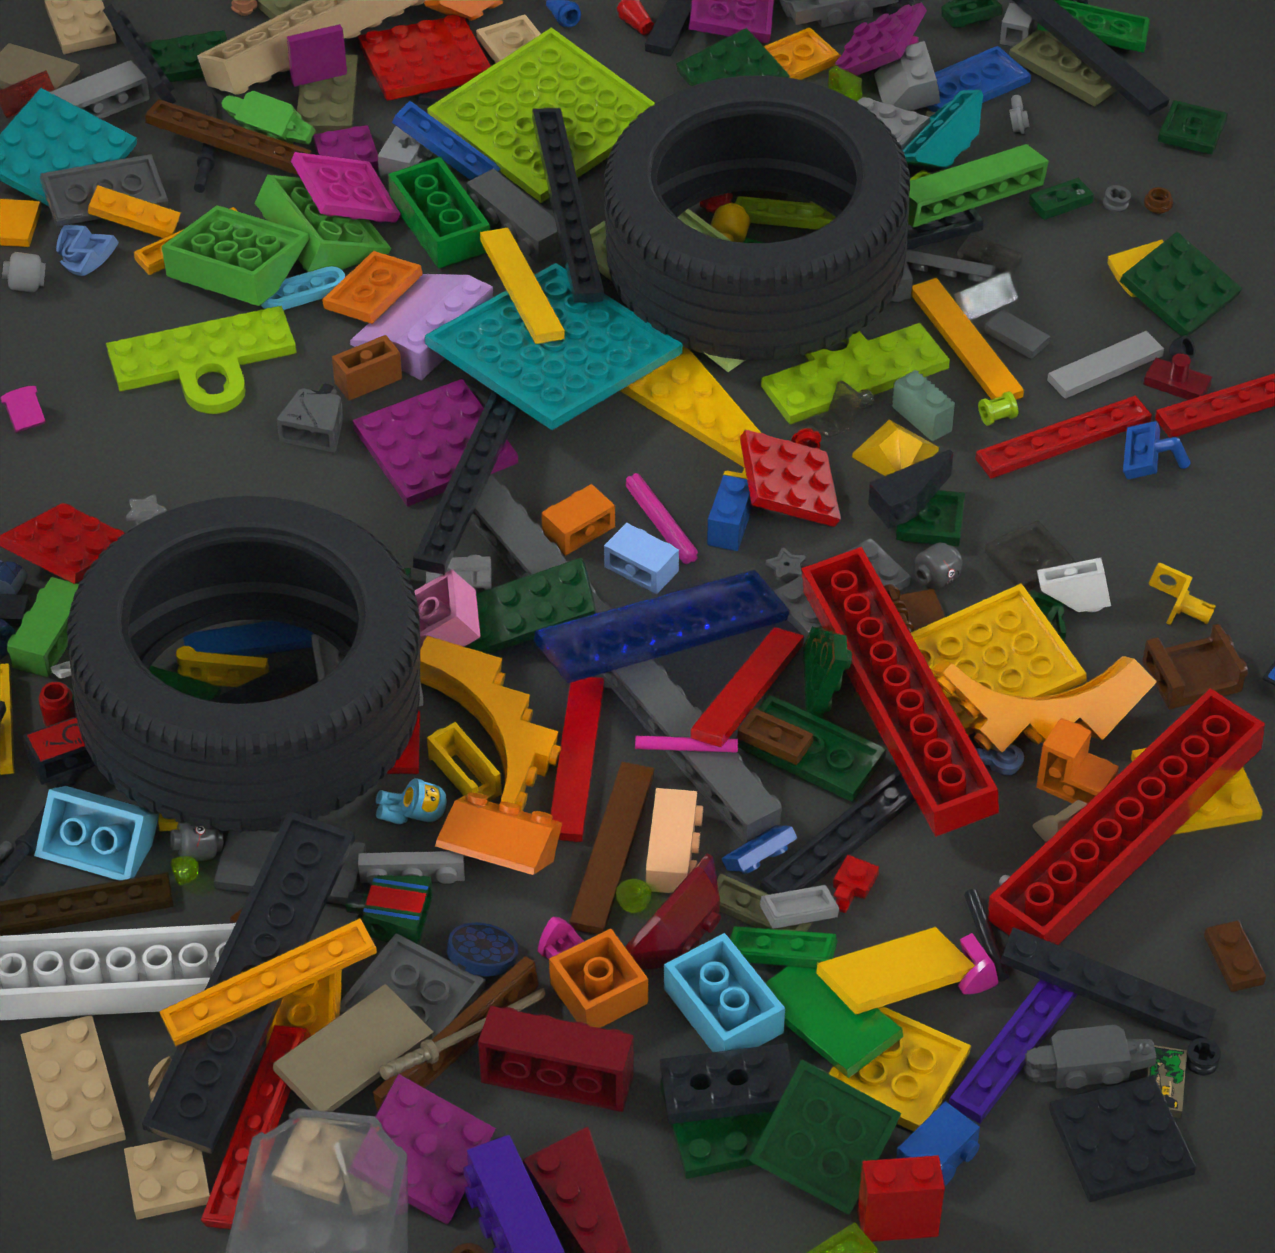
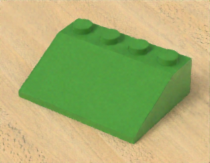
(332, 239)
(234, 254)

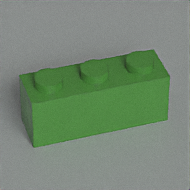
(43, 629)

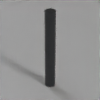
(985, 932)

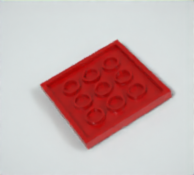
(423, 56)

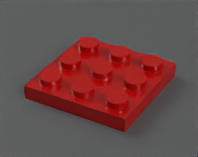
(789, 478)
(61, 541)

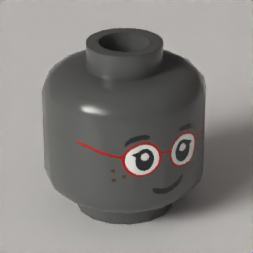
(938, 565)
(196, 841)

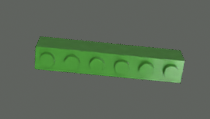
(975, 184)

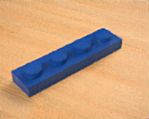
(443, 141)

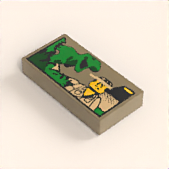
(1170, 1076)

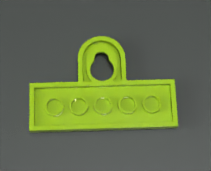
(203, 348)
(862, 365)

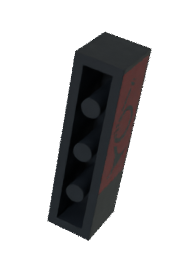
(57, 751)

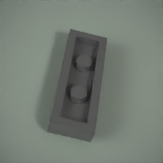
(949, 266)

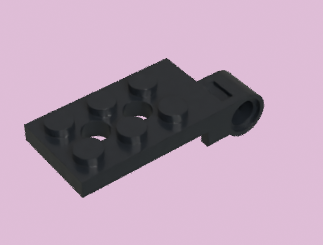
(763, 1068)

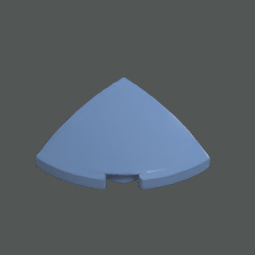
(82, 250)

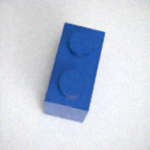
(729, 514)
(946, 1135)

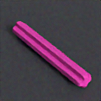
(661, 518)

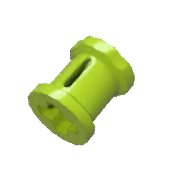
(998, 408)

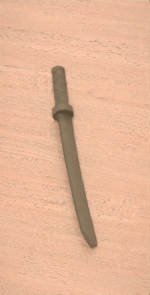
(430, 1051)

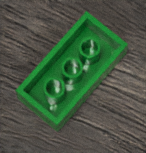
(438, 211)

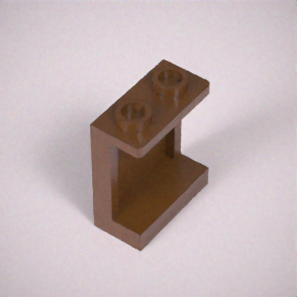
(1194, 667)

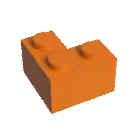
(1067, 766)

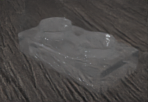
(986, 296)

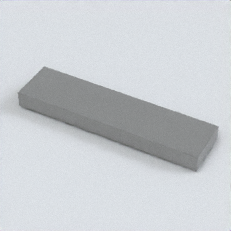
(1105, 364)

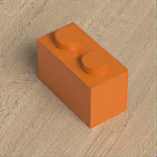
(578, 519)

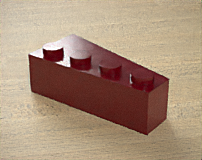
(577, 1195)

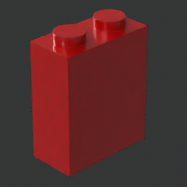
(901, 1198)

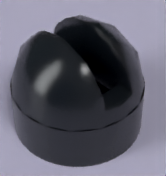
(1182, 345)

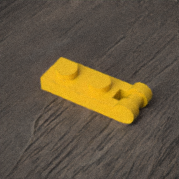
(219, 668)

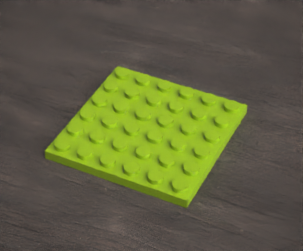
(547, 72)

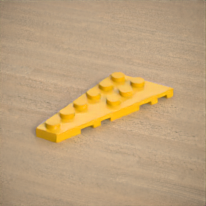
(694, 402)

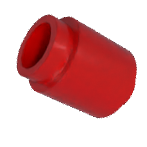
(56, 703)

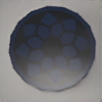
(482, 949)

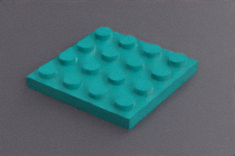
(55, 137)

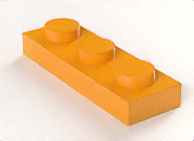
(133, 212)

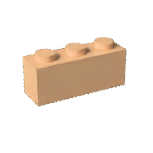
(673, 839)

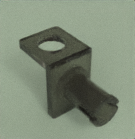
(843, 409)

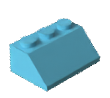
(95, 833)

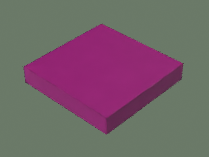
(317, 55)

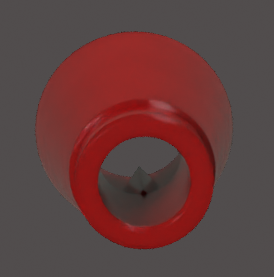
(635, 15)

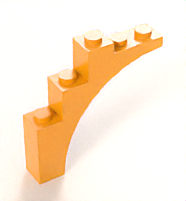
(477, 685)
(1094, 705)

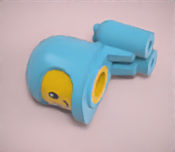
(418, 801)

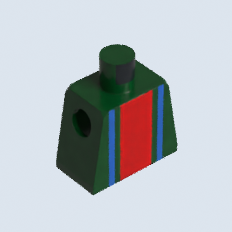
(394, 906)

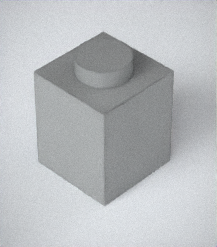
(1015, 25)

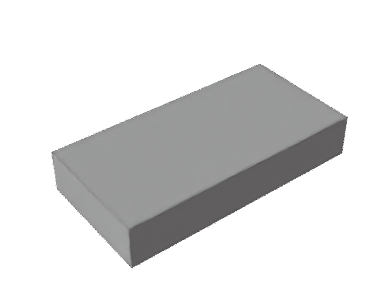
(799, 906)

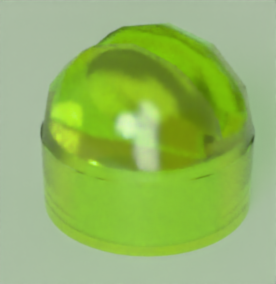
(184, 869)

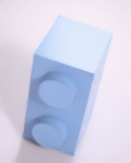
(641, 558)

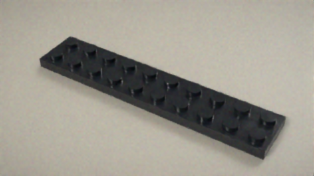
(276, 918)

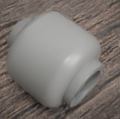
(24, 272)

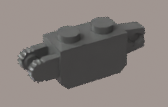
(1089, 1057)

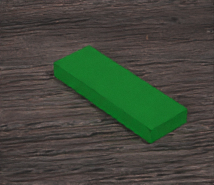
(784, 946)

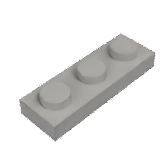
(440, 866)

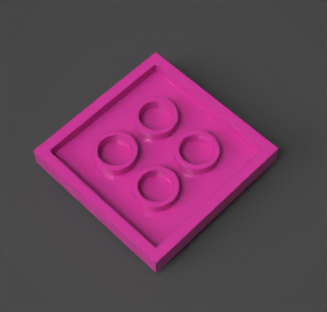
(345, 187)

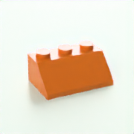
(500, 833)

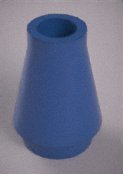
(565, 12)

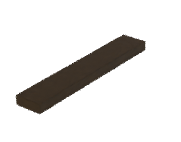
(85, 904)

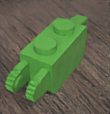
(269, 117)

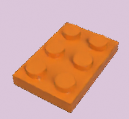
(372, 287)

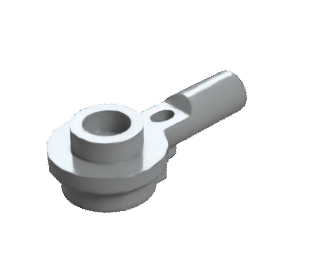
(1018, 117)

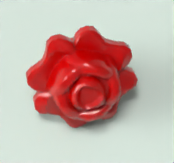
(715, 202)

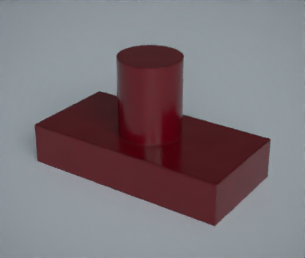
(1177, 378)

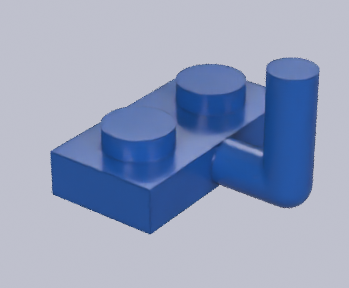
(1143, 447)

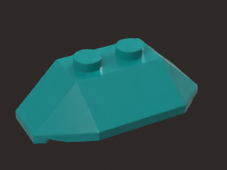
(947, 133)

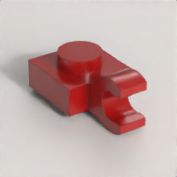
(853, 879)

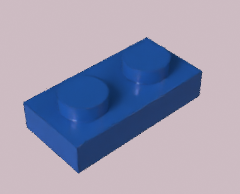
(769, 843)

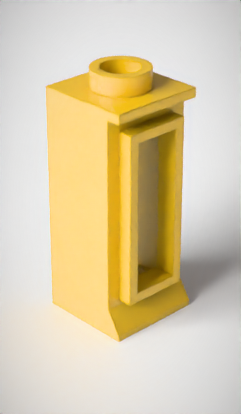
(454, 741)

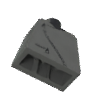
(312, 419)

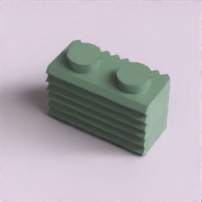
(923, 405)

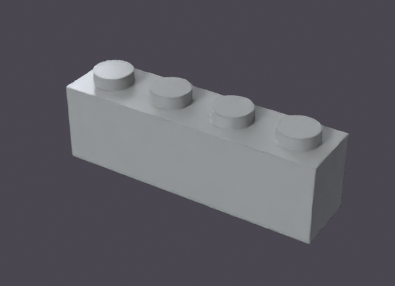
(107, 90)

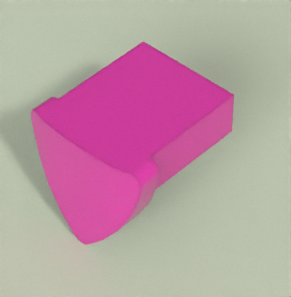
(23, 408)
(557, 938)
(983, 974)

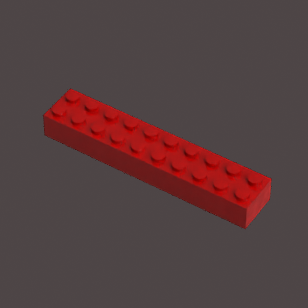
(901, 693)
(1127, 820)

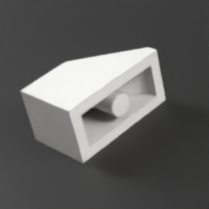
(1077, 585)

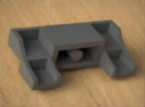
(830, 11)

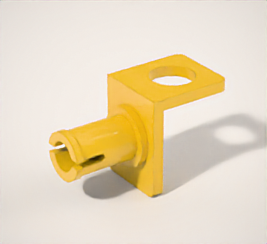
(1185, 602)

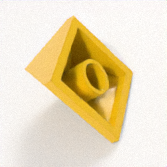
(893, 449)

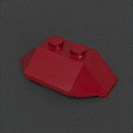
(680, 919)

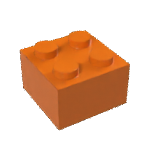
(598, 980)

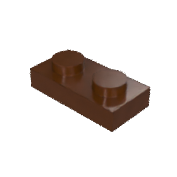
(775, 736)
(1235, 956)

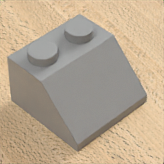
(909, 80)

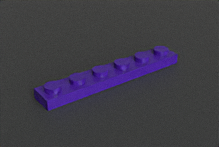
(1007, 1052)

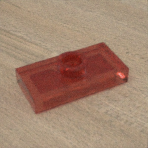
(19, 94)

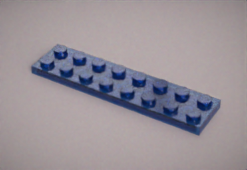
(660, 626)

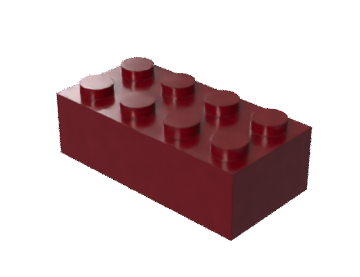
(556, 1058)

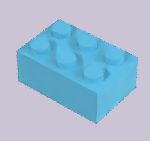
(723, 996)

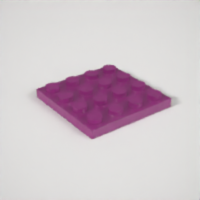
(424, 439)

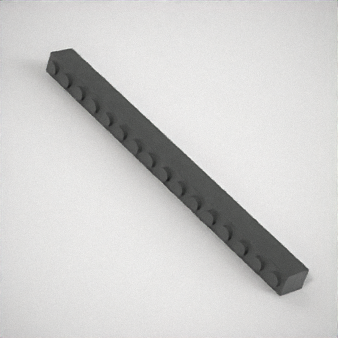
(642, 686)

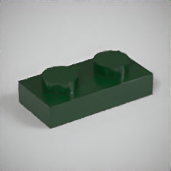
(1061, 198)

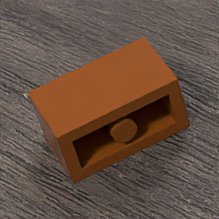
(367, 367)

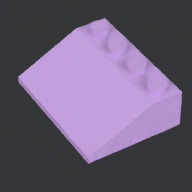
(421, 309)

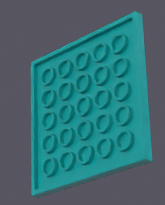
(558, 379)

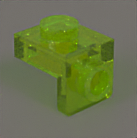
(845, 83)

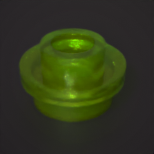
(633, 902)

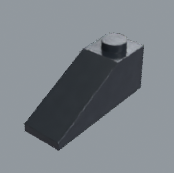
(907, 491)

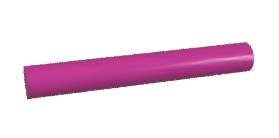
(682, 744)

